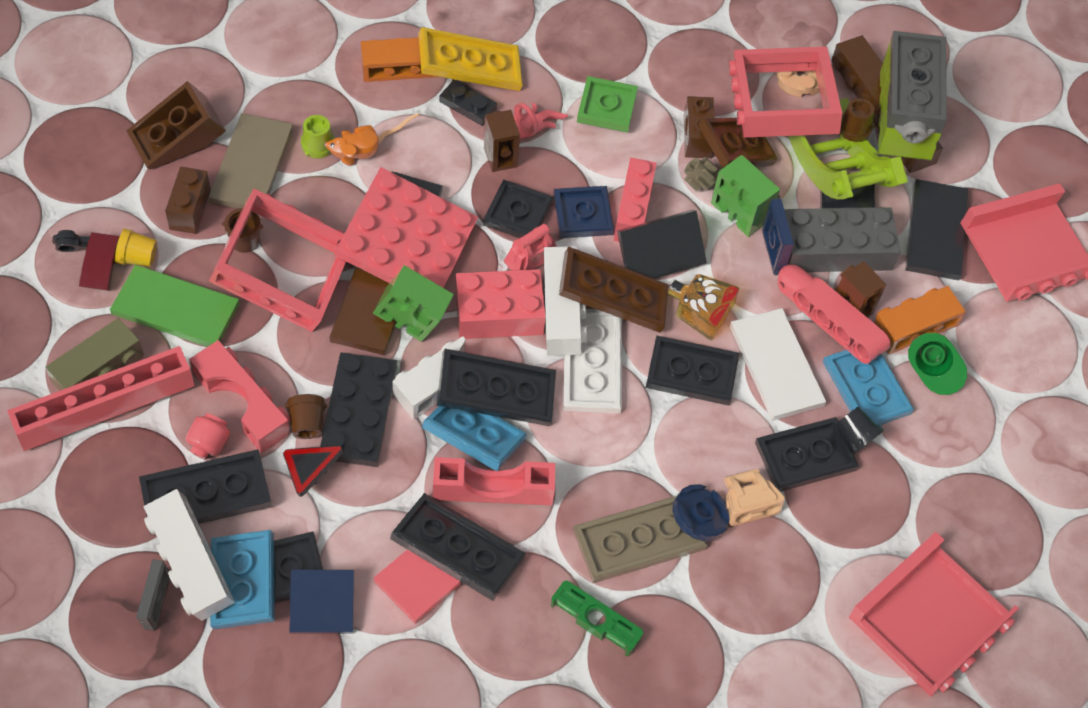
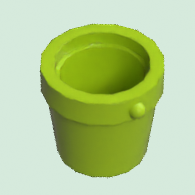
(315, 135)

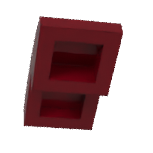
(99, 261)

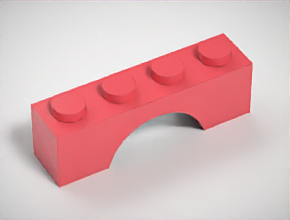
(219, 371)
(460, 481)

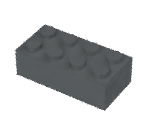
(843, 237)

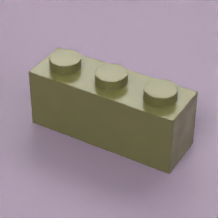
(97, 355)

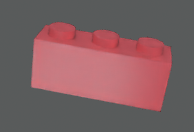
(635, 194)

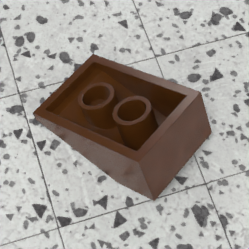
(176, 127)

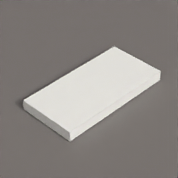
(777, 364)
(595, 376)

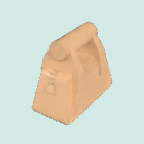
(753, 500)

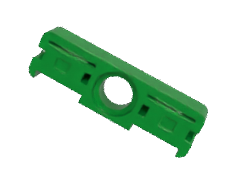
(581, 604)

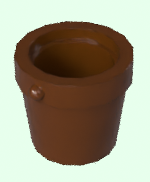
(857, 120)
(250, 235)
(306, 415)

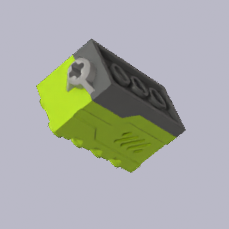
(913, 95)

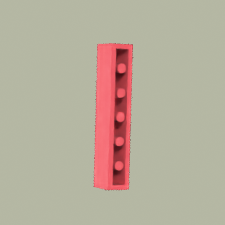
(101, 398)

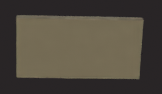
(250, 160)
(633, 540)

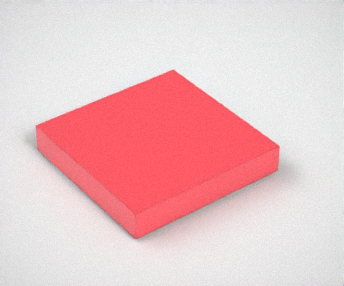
(415, 585)

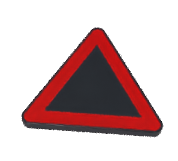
(309, 464)

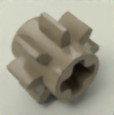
(700, 173)

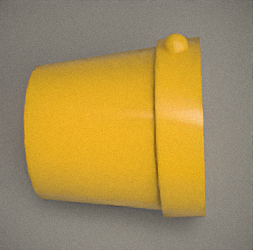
(135, 249)

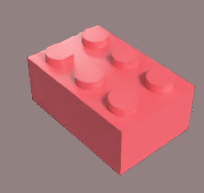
(500, 304)

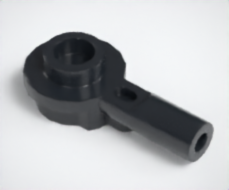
(69, 241)

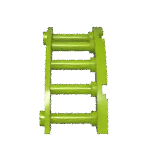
(837, 183)

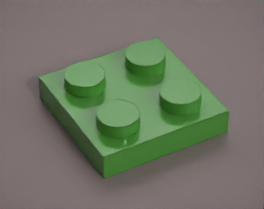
(607, 104)

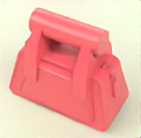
(528, 251)

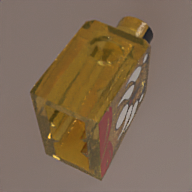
(704, 303)

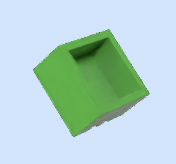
(744, 194)
(413, 303)

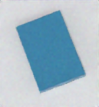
(868, 386)
(476, 434)
(249, 573)

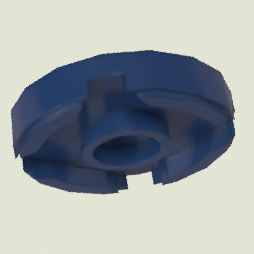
(701, 512)

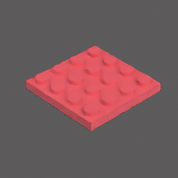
(405, 227)

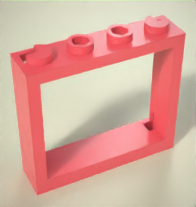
(785, 122)
(263, 293)

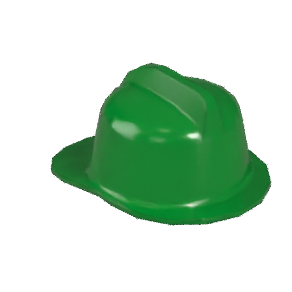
(937, 363)

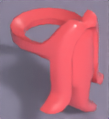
(532, 123)

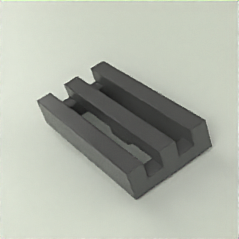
(153, 595)

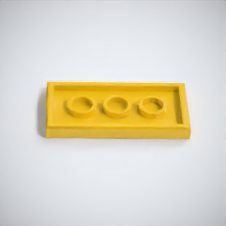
(470, 59)

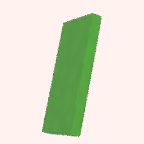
(174, 306)

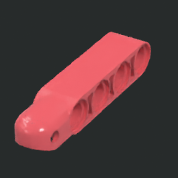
(833, 313)

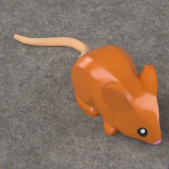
(361, 143)

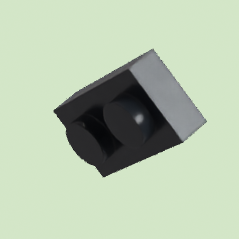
(467, 102)

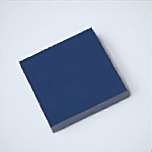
(583, 212)
(777, 236)
(321, 602)

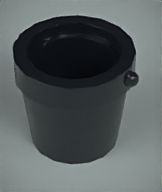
(858, 429)

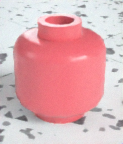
(207, 436)

